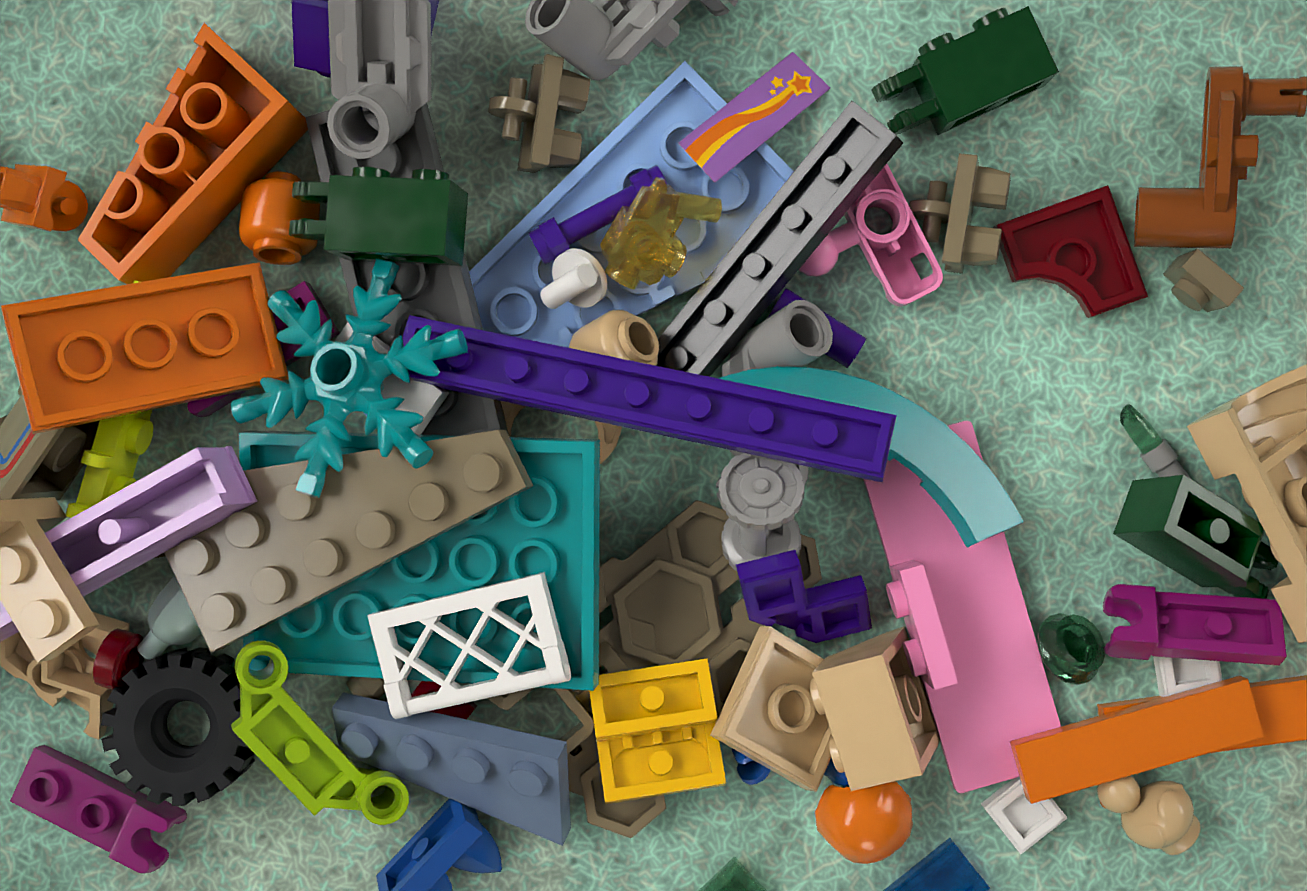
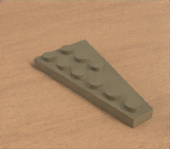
(304, 547)

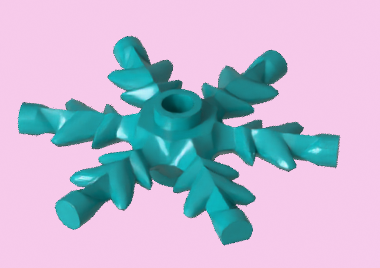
(349, 378)

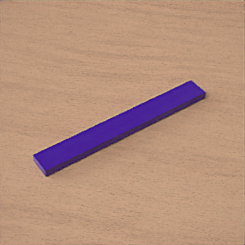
(664, 401)

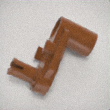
(1208, 213)

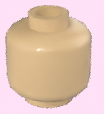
(618, 336)

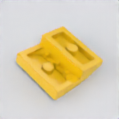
(656, 731)

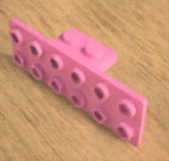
(963, 629)

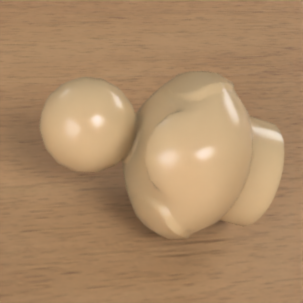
(1153, 815)

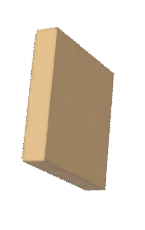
(773, 711)

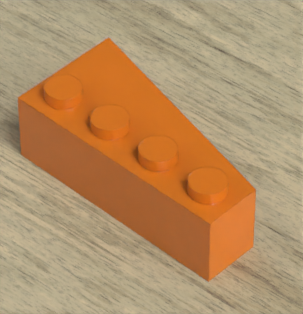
(191, 164)

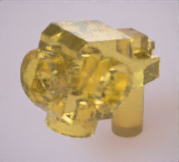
(643, 237)

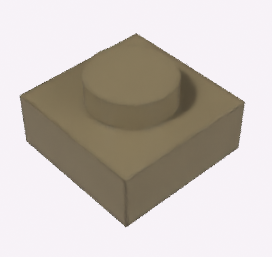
(1201, 282)

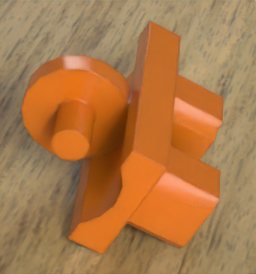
(41, 198)

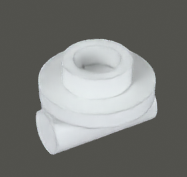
(576, 279)

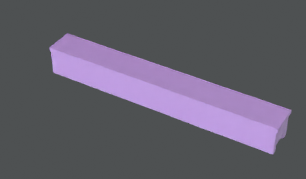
(147, 519)

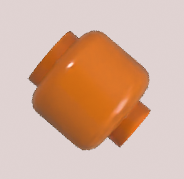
(266, 219)

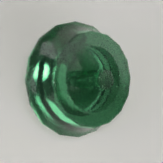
(1071, 647)

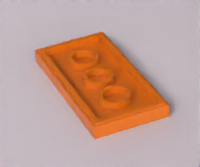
(143, 346)

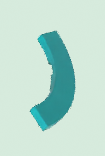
(920, 442)

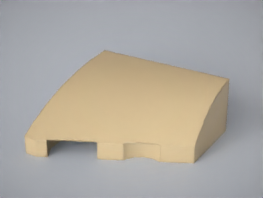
(67, 674)

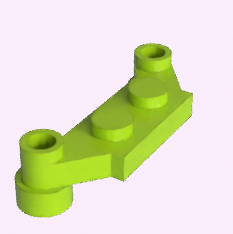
(301, 751)

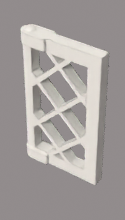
(485, 599)

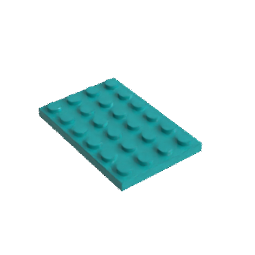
(534, 532)

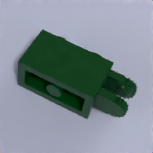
(972, 73)
(387, 216)

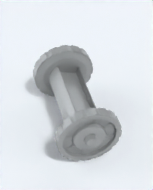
(761, 507)

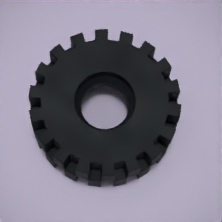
(143, 734)

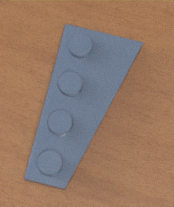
(474, 763)

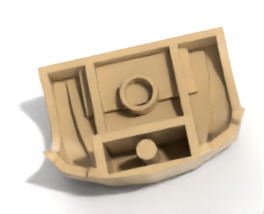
(1265, 445)

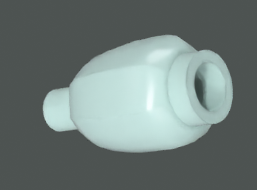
(169, 622)

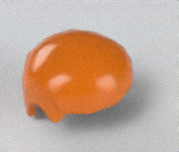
(865, 822)

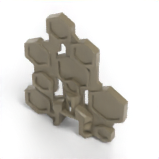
(662, 616)

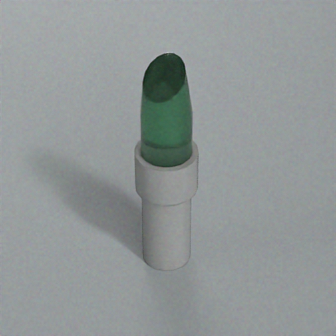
(1154, 451)

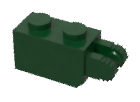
(1196, 534)

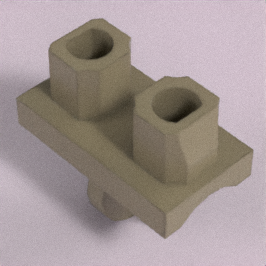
(549, 90)
(972, 187)

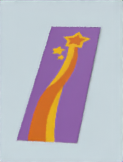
(753, 116)

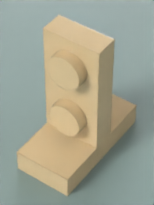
(35, 581)

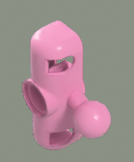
(886, 254)

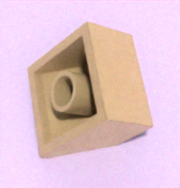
(875, 712)

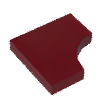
(1078, 249)

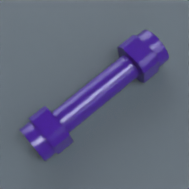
(553, 238)

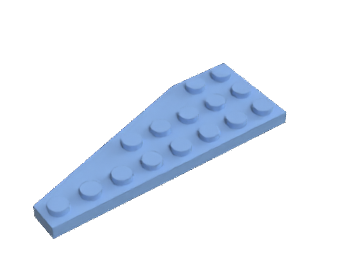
(513, 274)

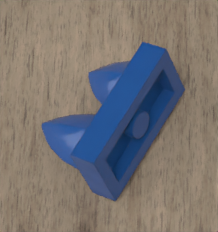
(446, 840)

